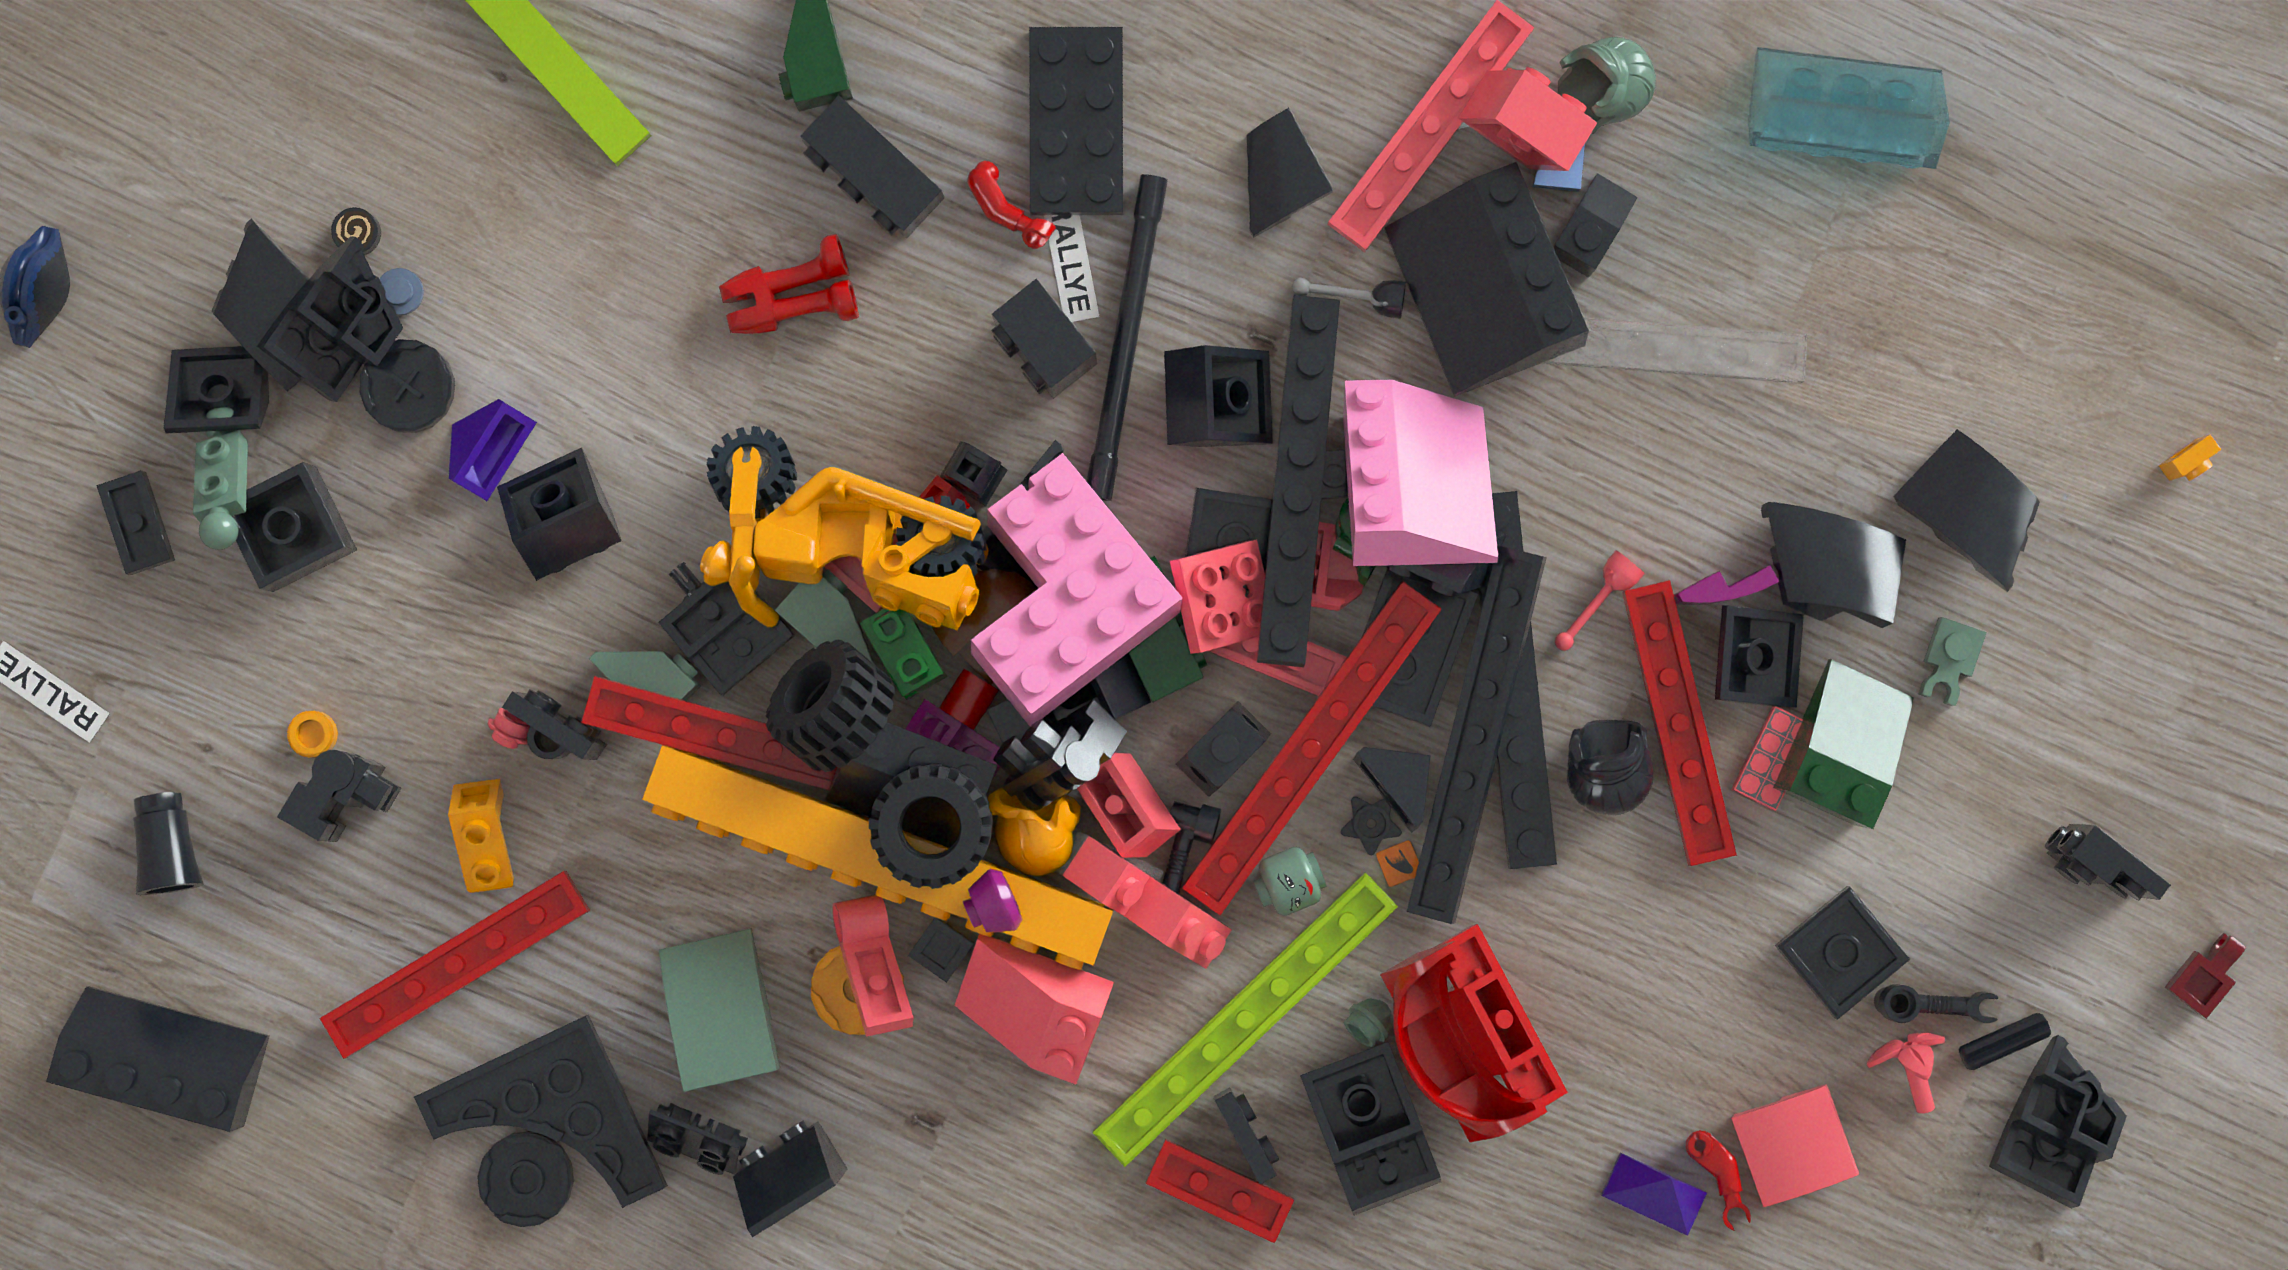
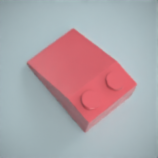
(1034, 1005)

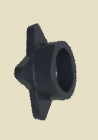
(1358, 827)

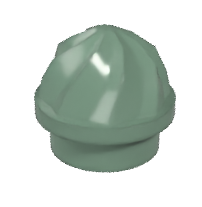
(1369, 1021)

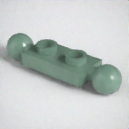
(220, 483)

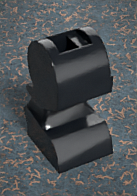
(973, 472)

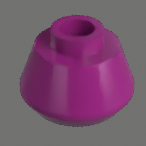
(993, 903)

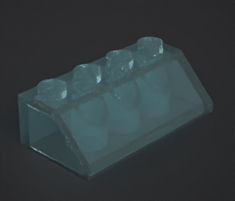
(1847, 108)

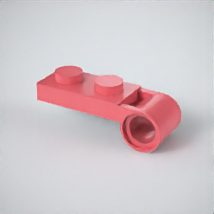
(872, 965)

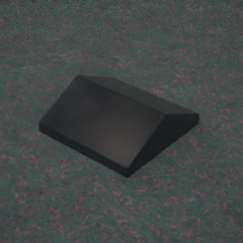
(215, 379)
(1759, 656)

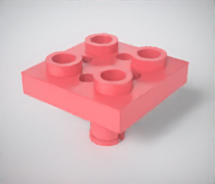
(1211, 598)

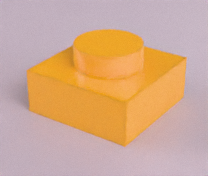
(2191, 459)

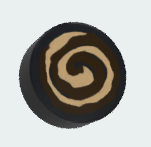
(359, 224)

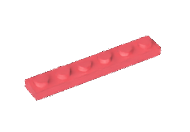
(1428, 127)

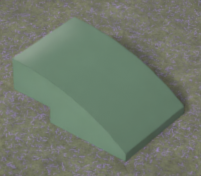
(718, 1010)

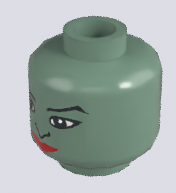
(1290, 881)

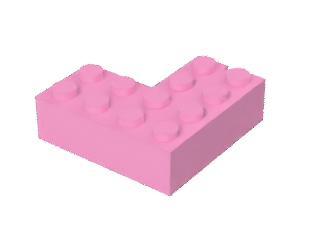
(1092, 599)

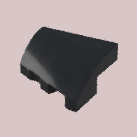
(1281, 172)

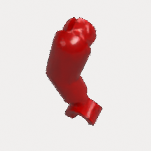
(993, 203)
(1722, 1165)

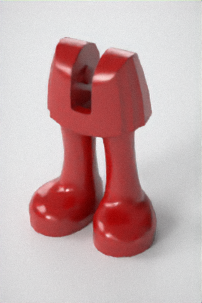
(763, 286)

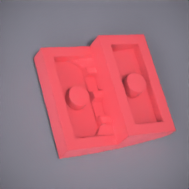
(1795, 1145)

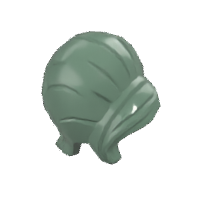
(1609, 78)

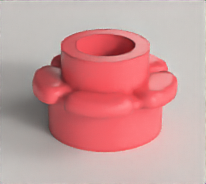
(508, 729)

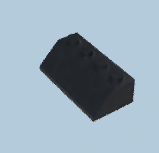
(159, 1059)

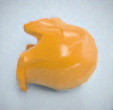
(1034, 839)

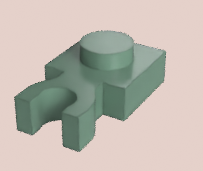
(1953, 653)

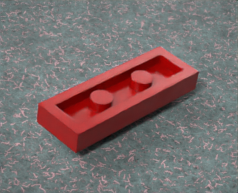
(1219, 1191)

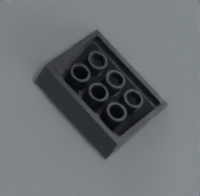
(1487, 280)

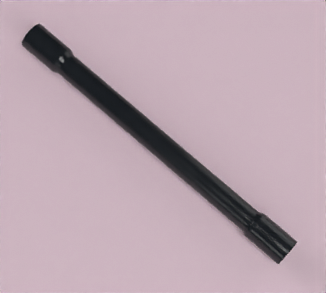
(1147, 216)

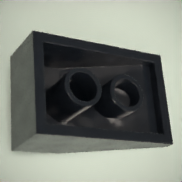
(787, 1176)

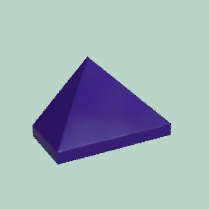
(486, 446)
(1653, 1194)

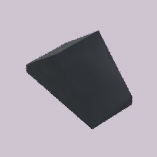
(1399, 779)

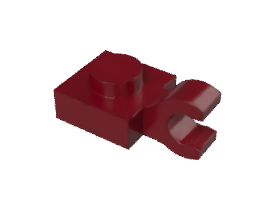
(2204, 981)

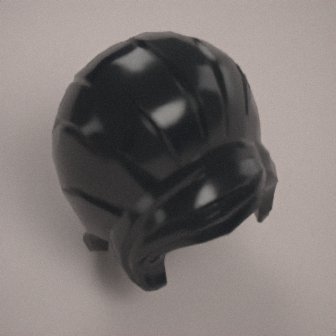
(1610, 766)

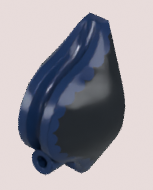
(34, 285)

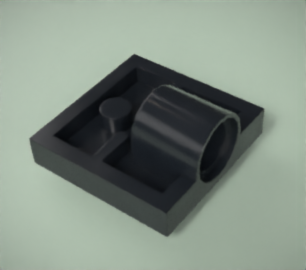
(543, 717)

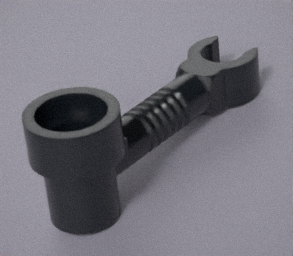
(1196, 825)
(1911, 1003)

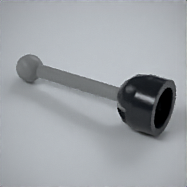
(1385, 297)

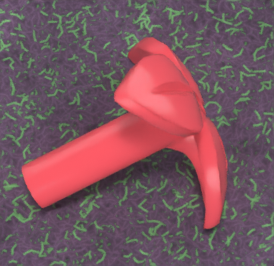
(1918, 1063)

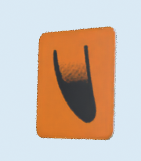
(1398, 863)

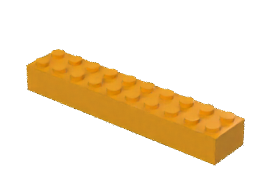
(840, 840)

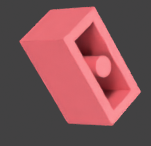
(1128, 807)

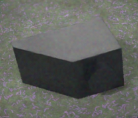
(1594, 225)

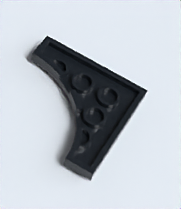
(560, 1090)

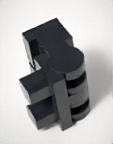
(1058, 756)
(337, 782)

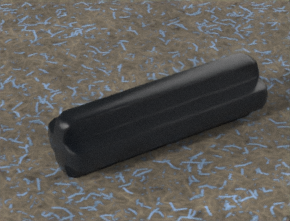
(2004, 1041)

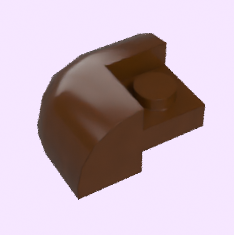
(997, 595)

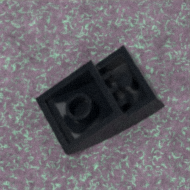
(1371, 1128)

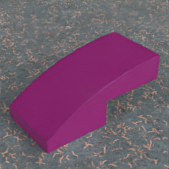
(1715, 589)
(943, 728)

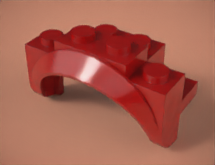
(1468, 1035)

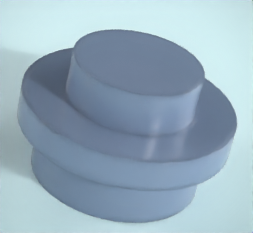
(402, 290)

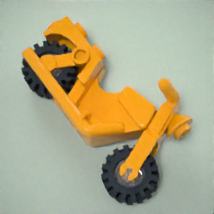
(836, 518)

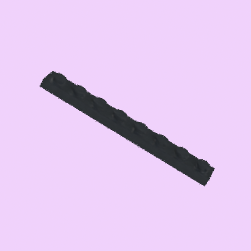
(1298, 481)
(1476, 734)
(1522, 749)

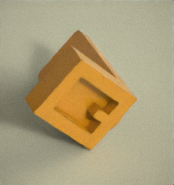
(479, 835)

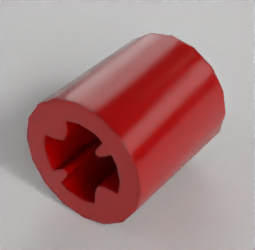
(968, 699)

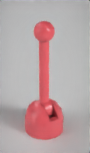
(1618, 575)

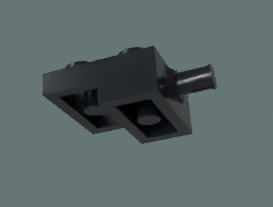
(718, 633)

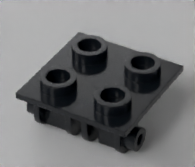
(674, 1136)

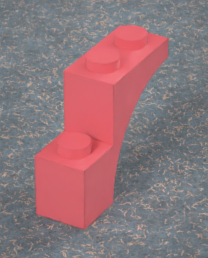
(1147, 903)

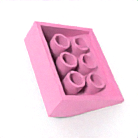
(1416, 477)

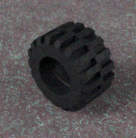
(830, 705)
(922, 868)

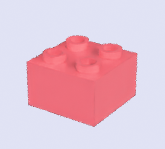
(1528, 118)

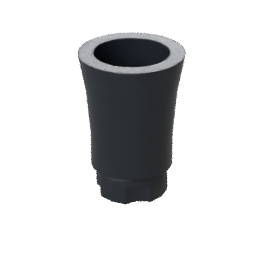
(164, 845)

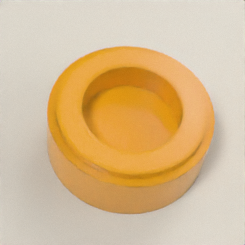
(312, 733)

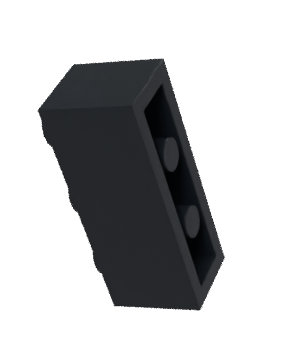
(870, 168)

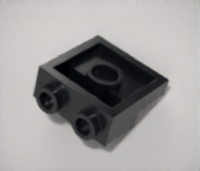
(2094, 857)

